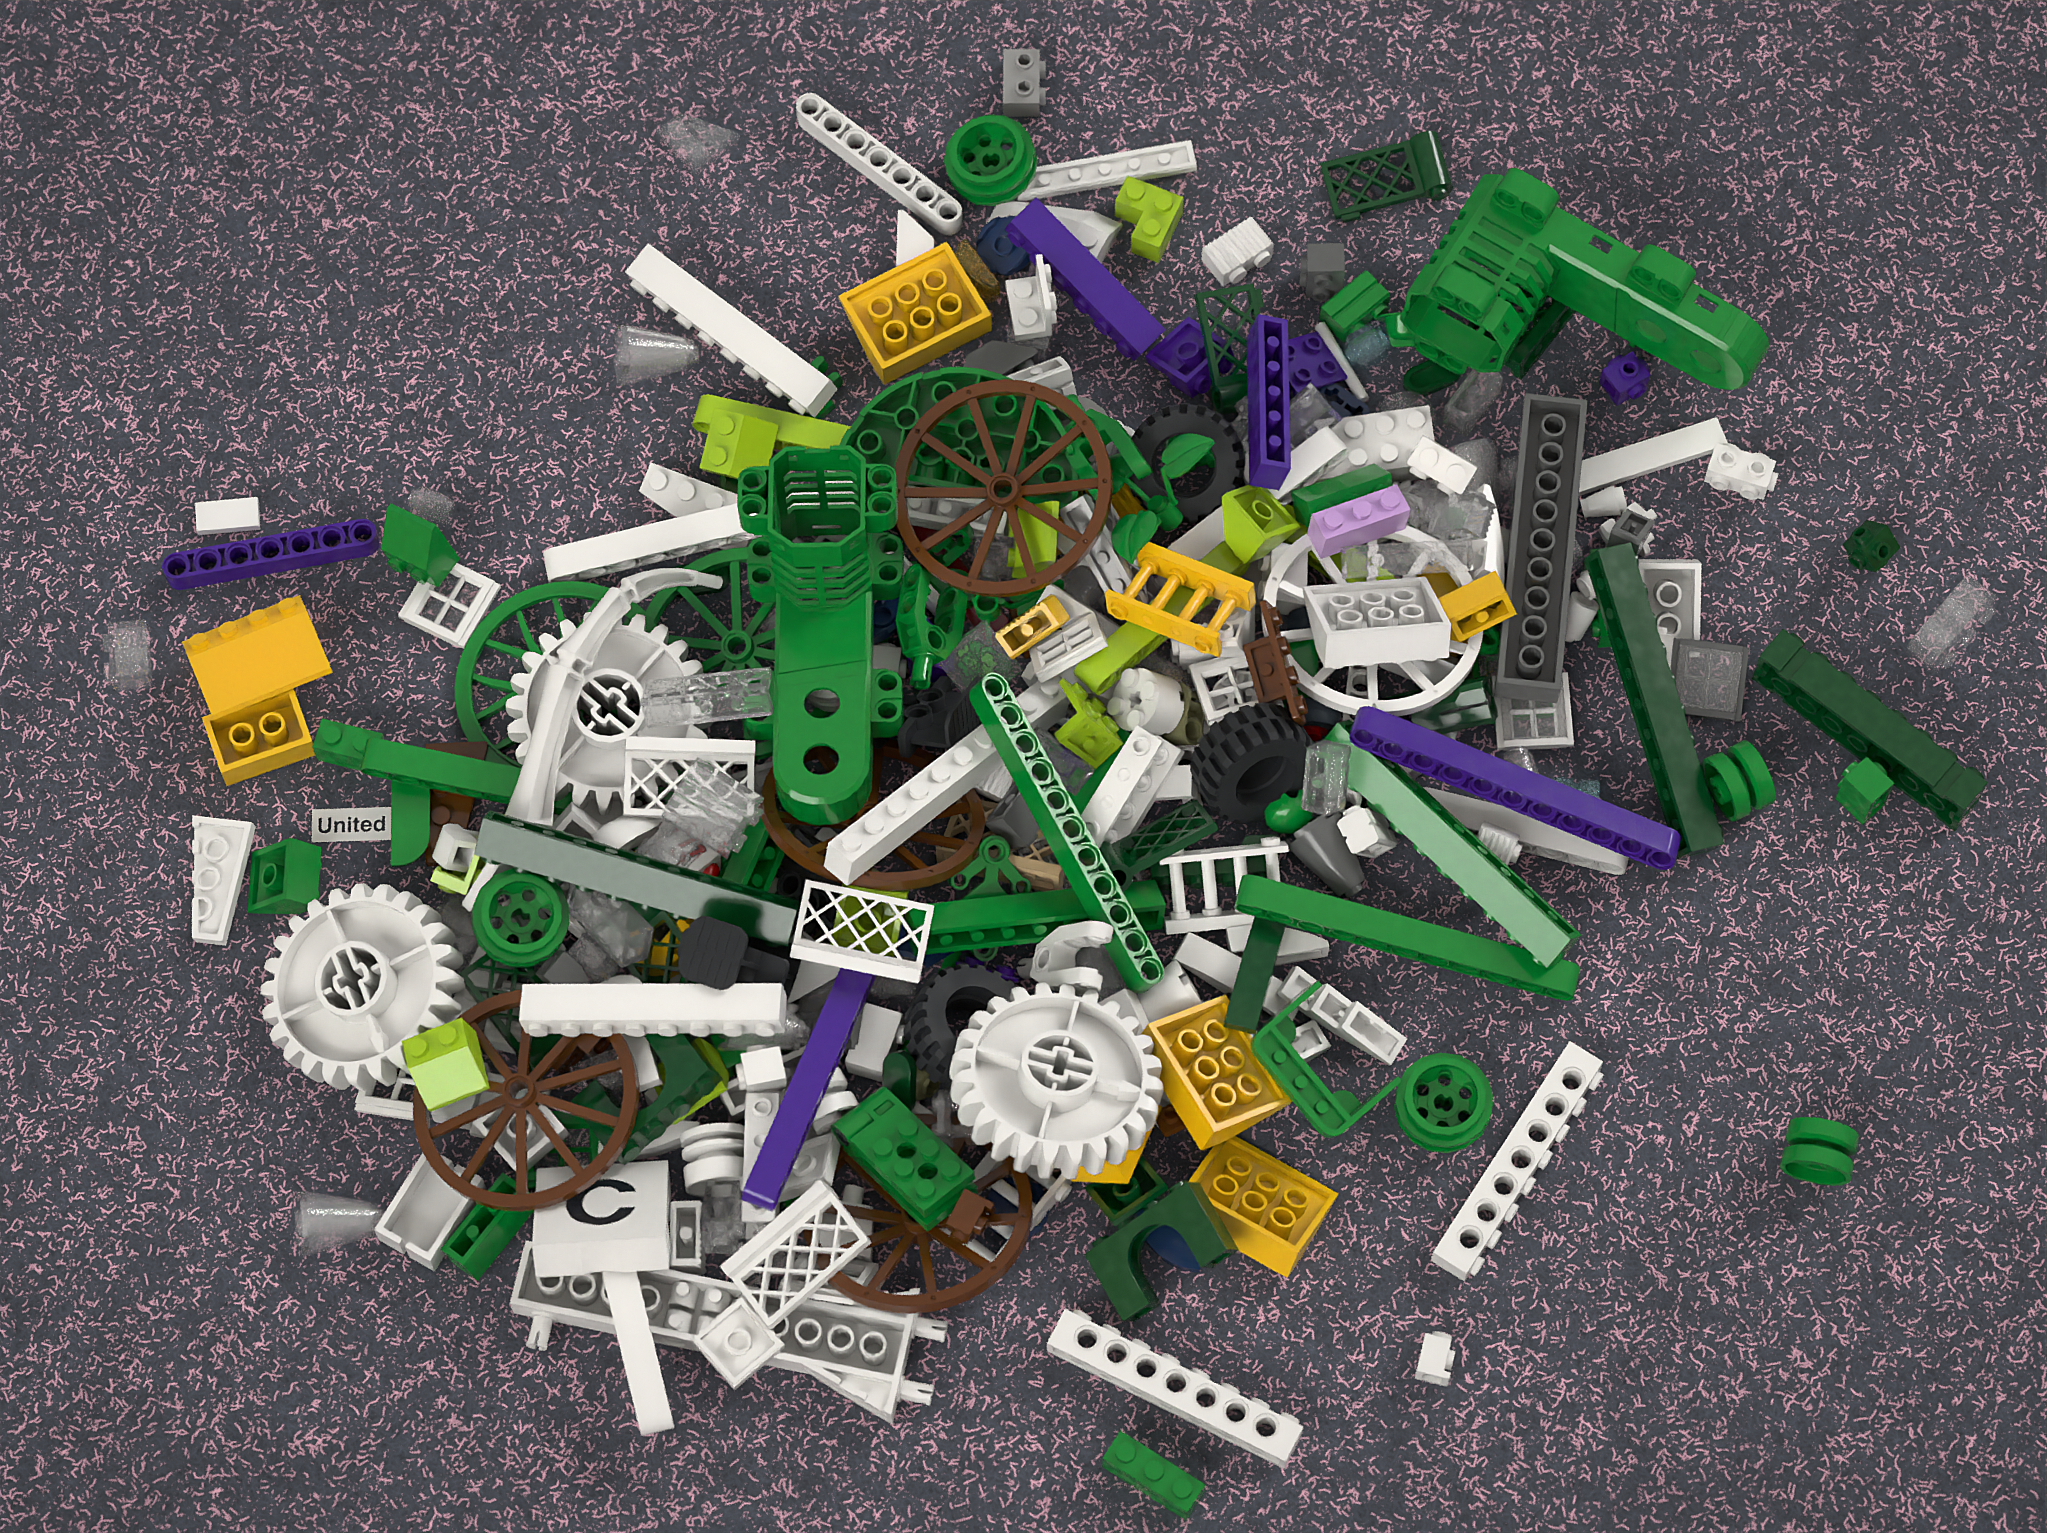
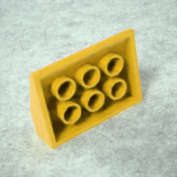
(916, 313)
(256, 657)
(1212, 1073)
(1263, 1202)

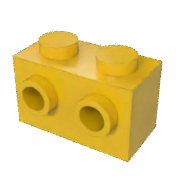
(1477, 606)

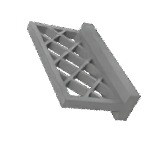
(1106, 564)

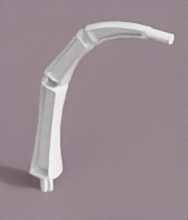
(537, 780)

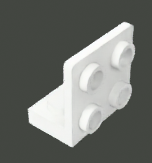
(1032, 303)

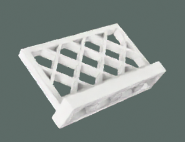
(680, 751)
(855, 959)
(776, 1237)

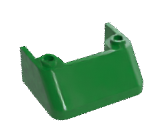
(1326, 1111)

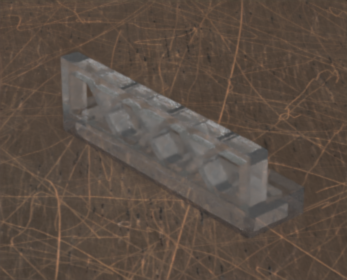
(707, 700)

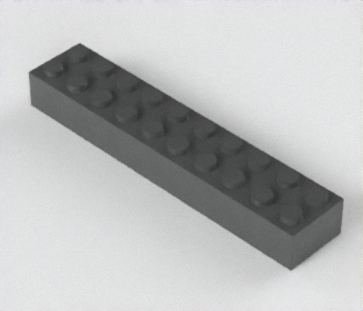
(1541, 547)

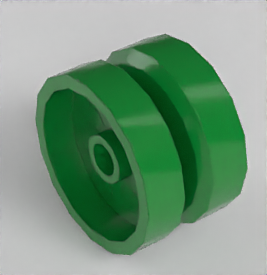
(1739, 780)
(1819, 1151)

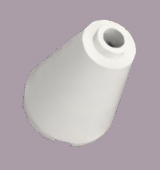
(1170, 995)

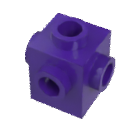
(1625, 378)

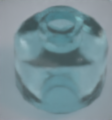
(1367, 346)

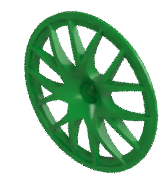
(481, 637)

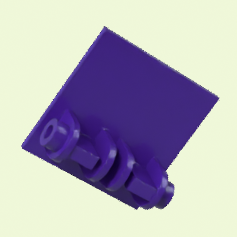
(1312, 362)

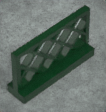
(1538, 339)

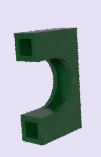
(686, 1082)
(1117, 1256)

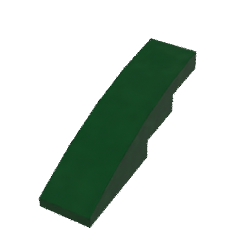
(1254, 975)

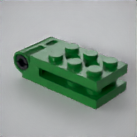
(904, 1157)

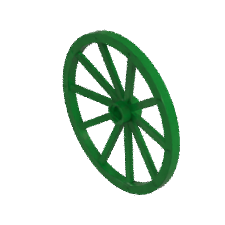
(731, 638)

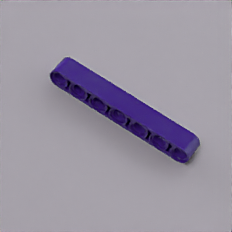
(257, 548)

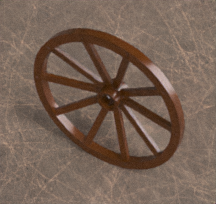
(1084, 543)
(887, 881)
(529, 1105)
(915, 1233)

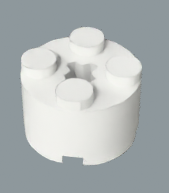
(1146, 701)

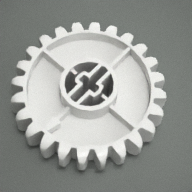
(594, 763)
(360, 985)
(1056, 1080)

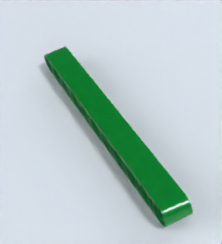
(1065, 817)
(1404, 937)

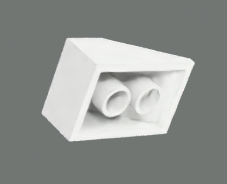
(1674, 594)

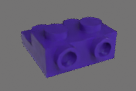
(1184, 358)

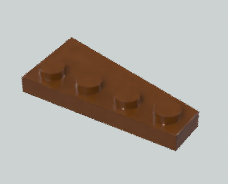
(447, 806)

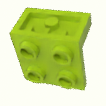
(1089, 731)

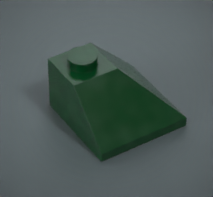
(1124, 1200)

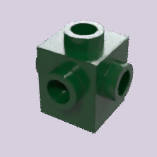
(1871, 546)

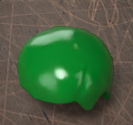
(1286, 814)

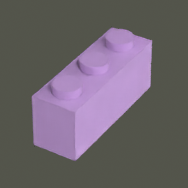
(1358, 521)

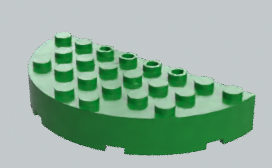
(896, 410)

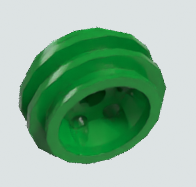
(1002, 171)
(526, 952)
(1433, 1132)

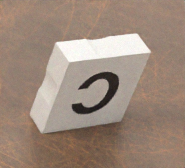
(608, 1226)

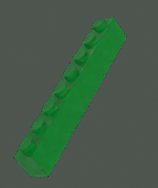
(1020, 918)

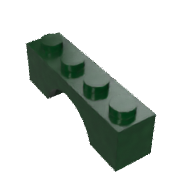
(1223, 869)

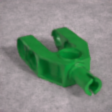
(1110, 431)
(920, 640)

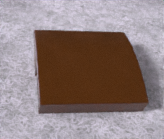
(584, 1043)

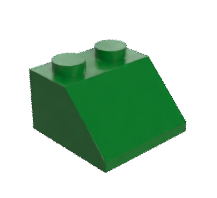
(416, 547)
(284, 877)

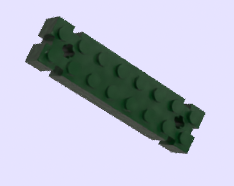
(1869, 728)

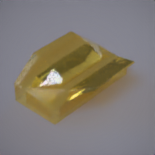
(978, 272)

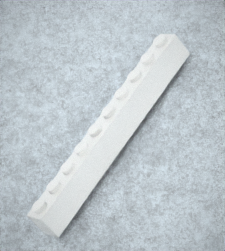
(934, 789)

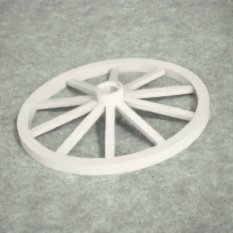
(1313, 685)

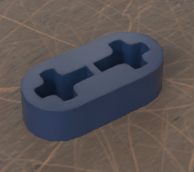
(1346, 401)

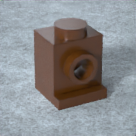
(969, 1217)

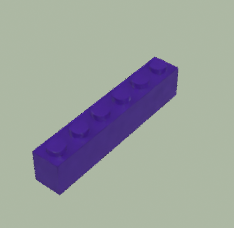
(1084, 280)
(1268, 402)

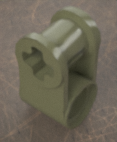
(1192, 720)

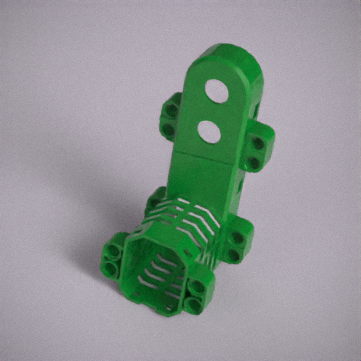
(1525, 238)
(824, 640)

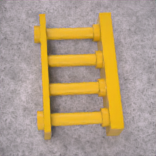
(1189, 573)

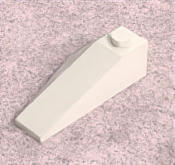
(1089, 227)

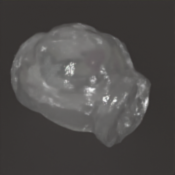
(1421, 500)

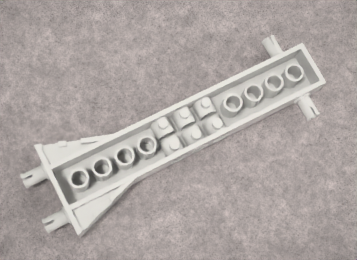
(843, 1346)

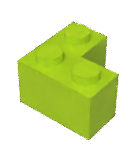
(1153, 212)

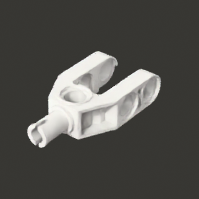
(1056, 954)

